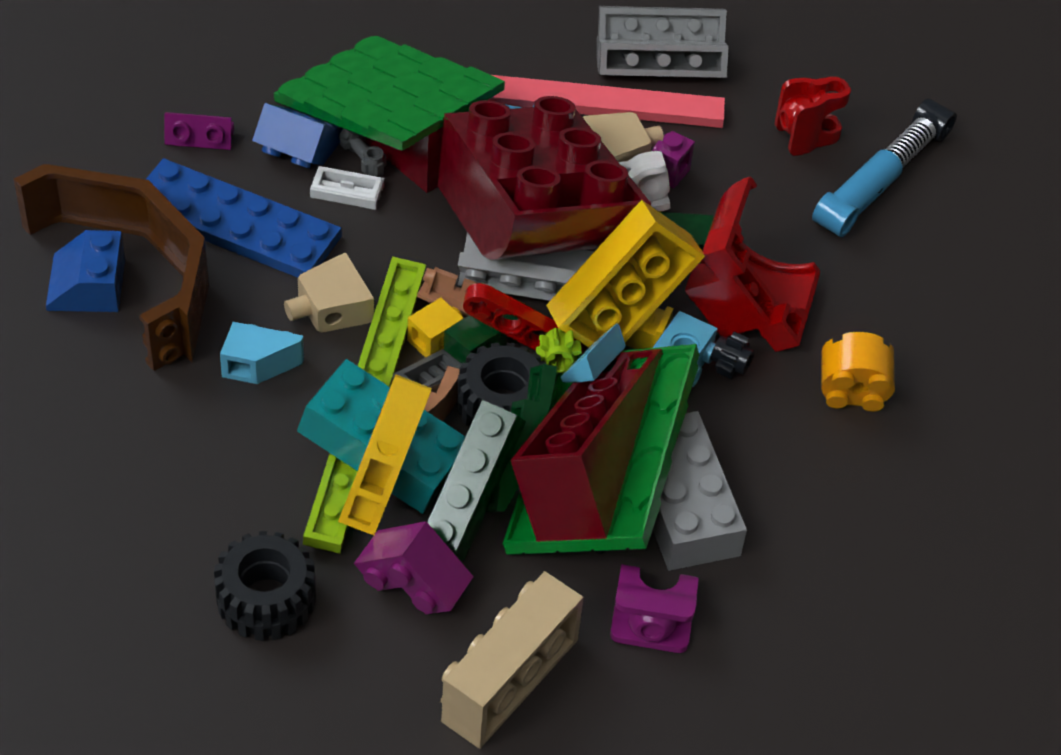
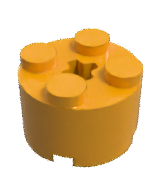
(857, 371)

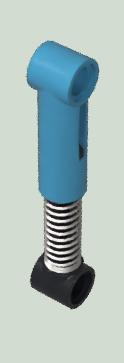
(840, 209)

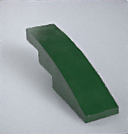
(533, 411)

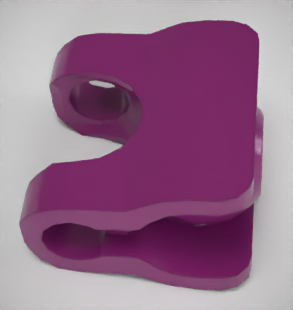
(652, 615)

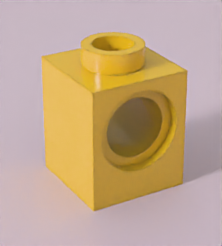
(428, 326)

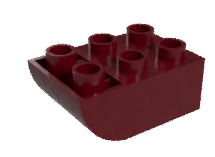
(532, 179)

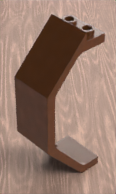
(136, 208)

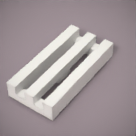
(346, 188)

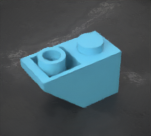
(259, 353)

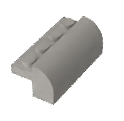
(662, 41)
(526, 276)

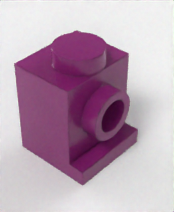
(677, 154)

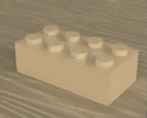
(510, 658)

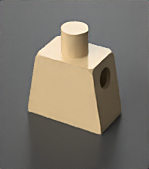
(624, 134)
(332, 296)

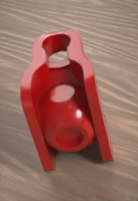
(807, 109)

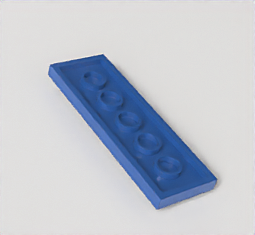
(246, 221)

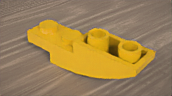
(385, 454)

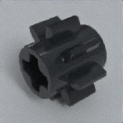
(732, 355)

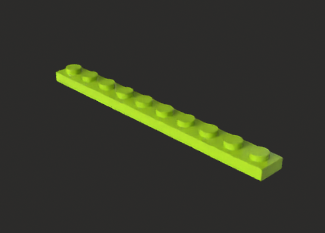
(380, 360)

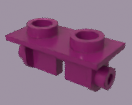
(198, 130)

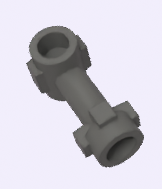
(372, 157)

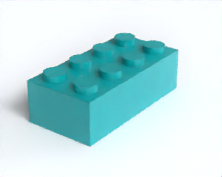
(344, 418)

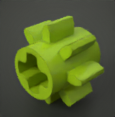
(559, 349)

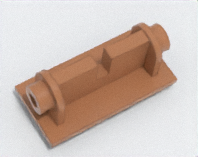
(442, 284)

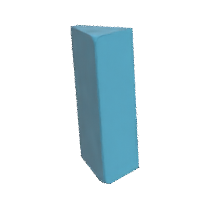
(596, 357)

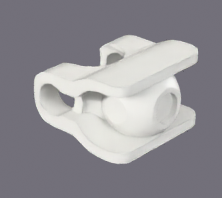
(651, 176)

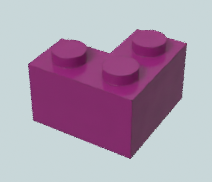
(417, 562)

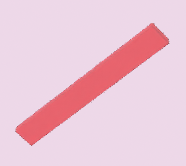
(598, 100)

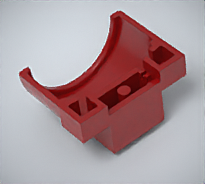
(744, 289)

